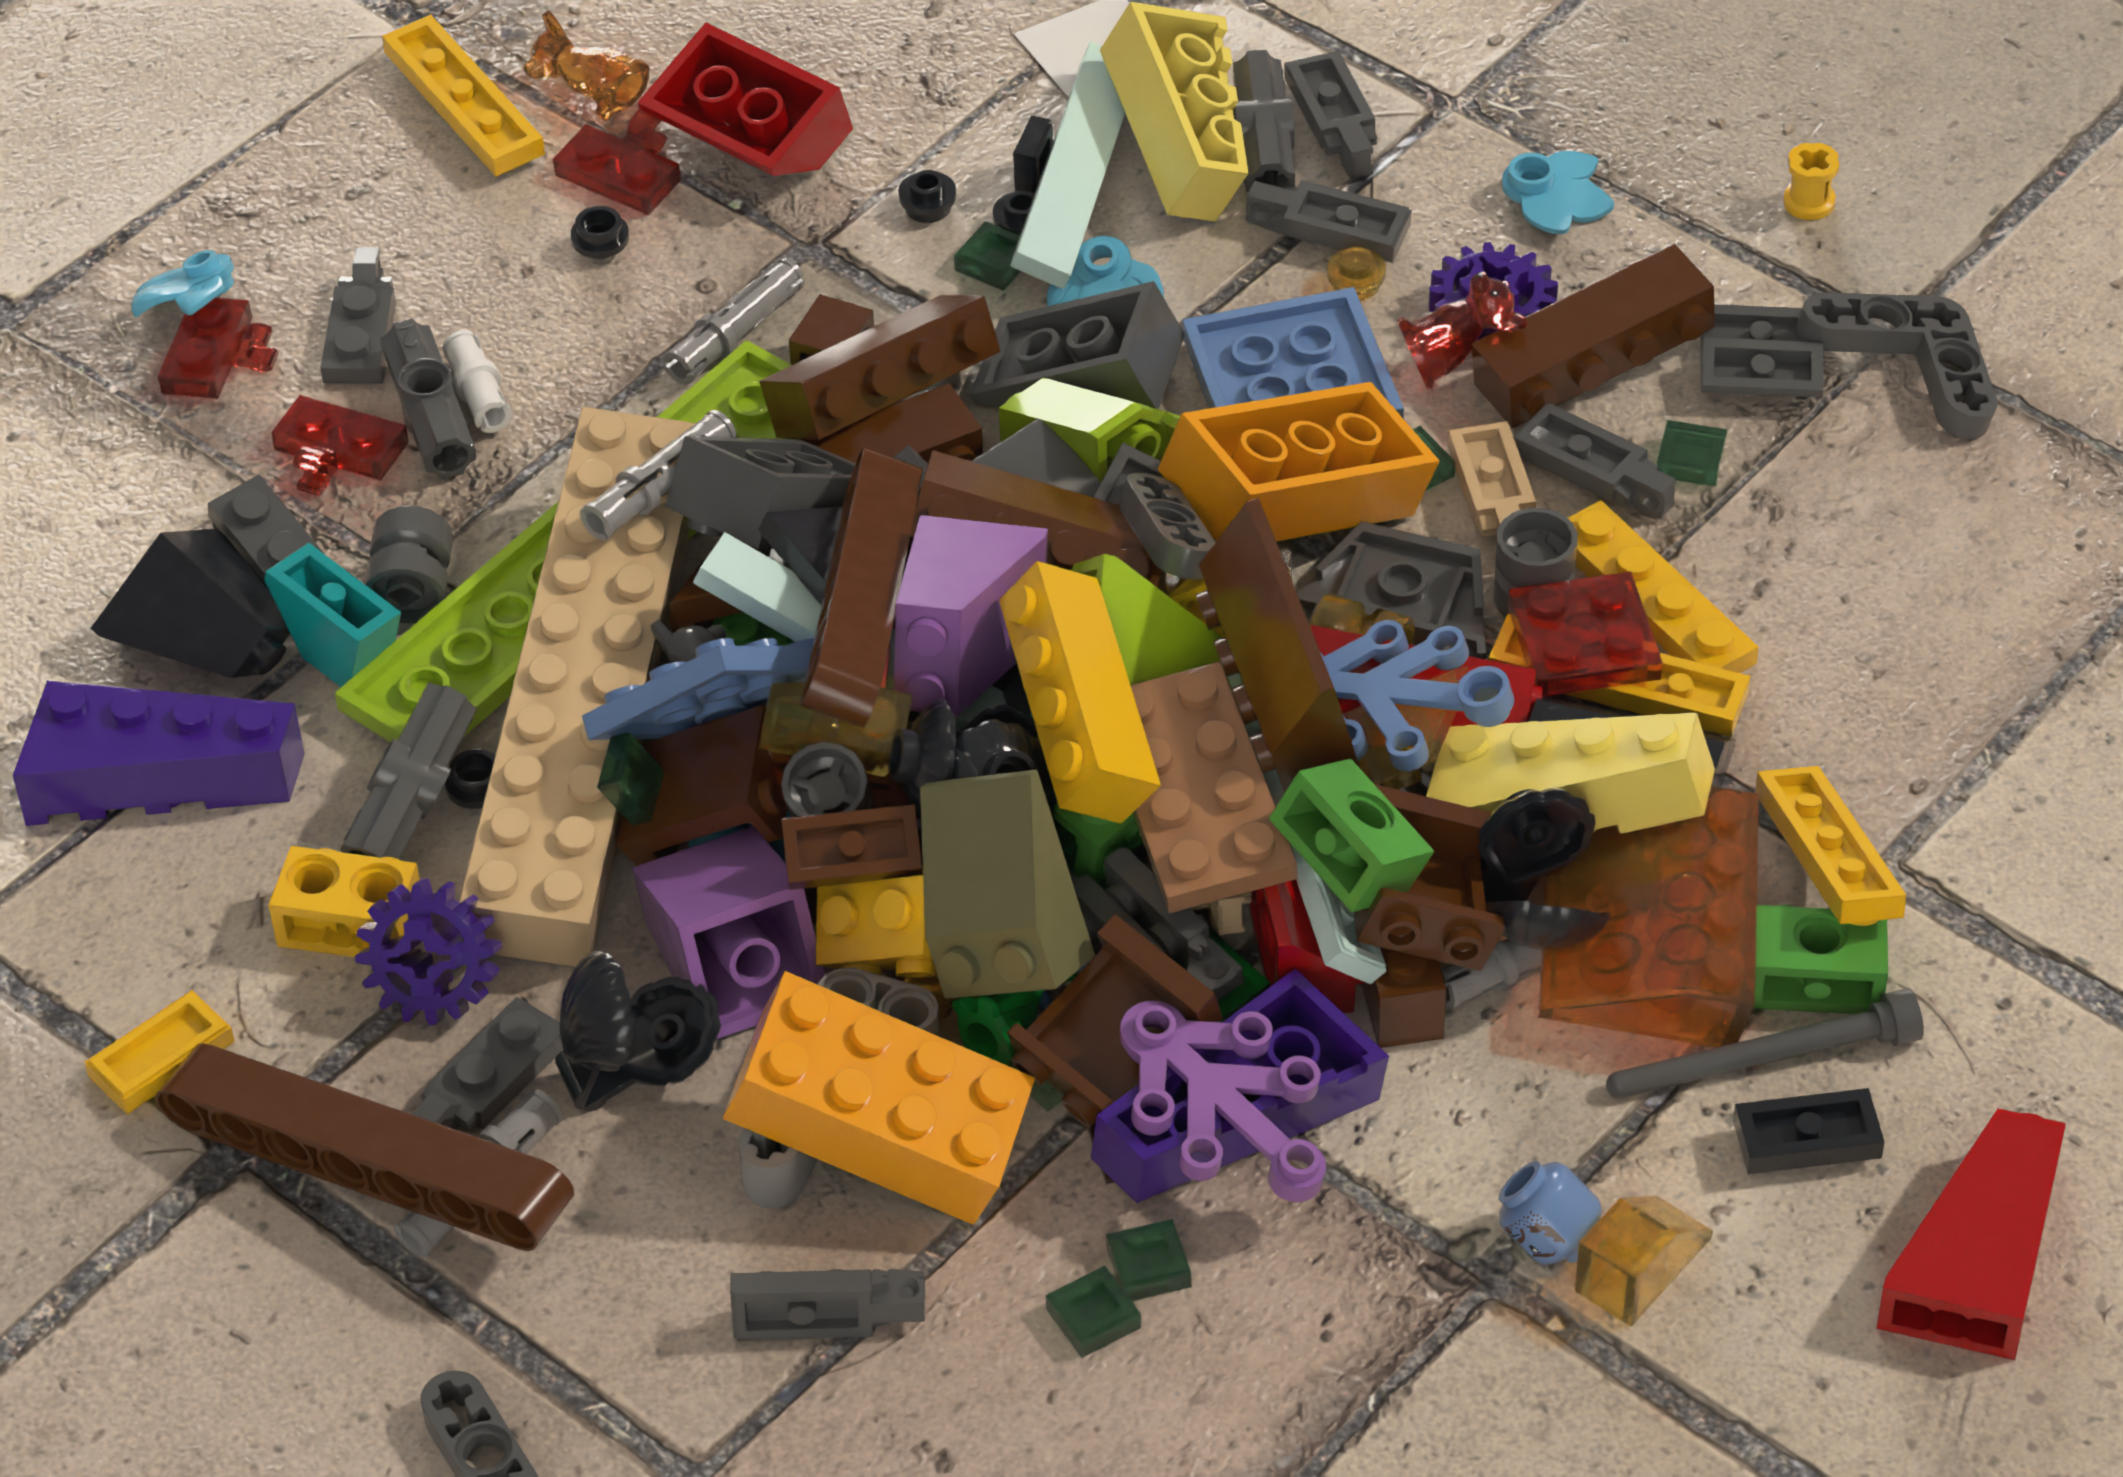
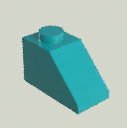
(331, 613)

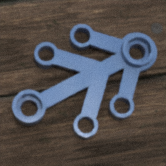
(1481, 693)

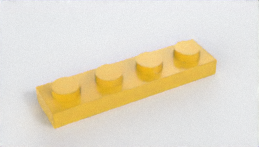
(463, 95)
(1676, 611)
(1684, 687)
(1830, 845)

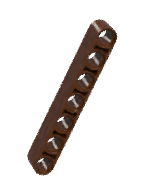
(862, 589)
(366, 1146)

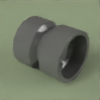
(1532, 550)
(410, 560)
(825, 781)

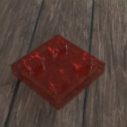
(1585, 633)

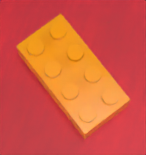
(1309, 458)
(879, 1098)

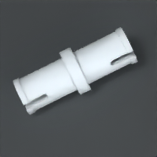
(477, 381)

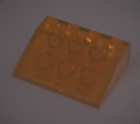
(1677, 932)

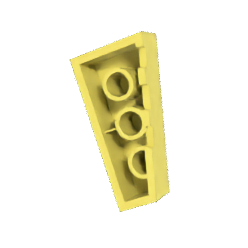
(1180, 105)
(1625, 768)

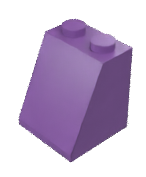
(949, 609)
(729, 922)

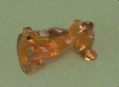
(598, 73)

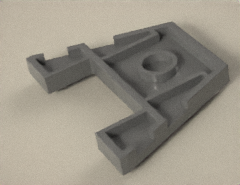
(1407, 575)

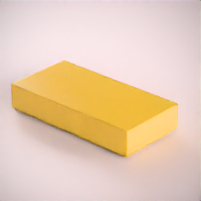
(146, 1057)

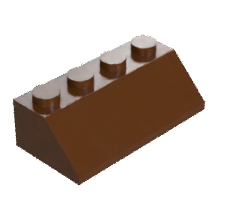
(1075, 522)
(1271, 650)

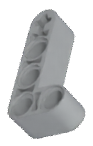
(778, 1178)

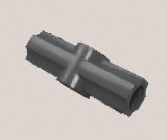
(1264, 119)
(428, 398)
(410, 774)

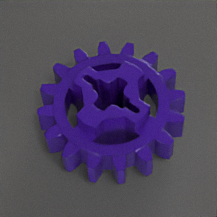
(1528, 283)
(443, 928)

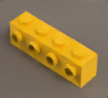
(1079, 693)

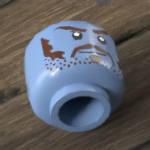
(1548, 1211)

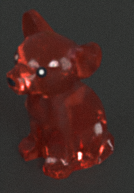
(1446, 335)

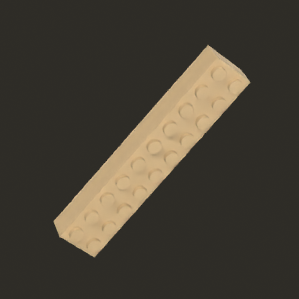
(544, 824)

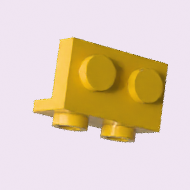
(874, 927)

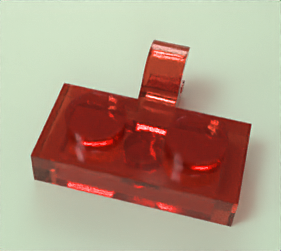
(620, 168)
(209, 347)
(336, 438)

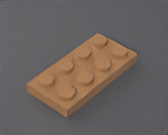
(1211, 813)

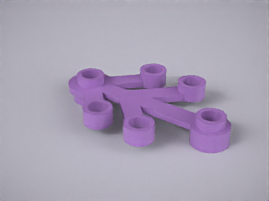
(1221, 1089)

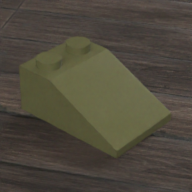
(997, 888)

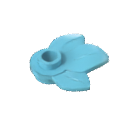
(1556, 189)
(1094, 279)
(193, 286)

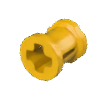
(1811, 181)

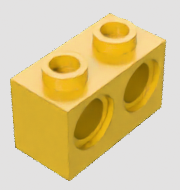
(327, 898)

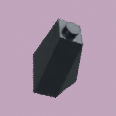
(197, 606)

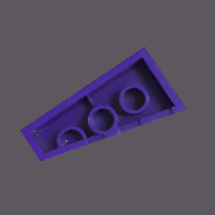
(153, 750)
(1302, 1025)

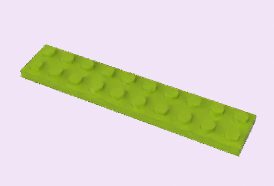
(480, 627)

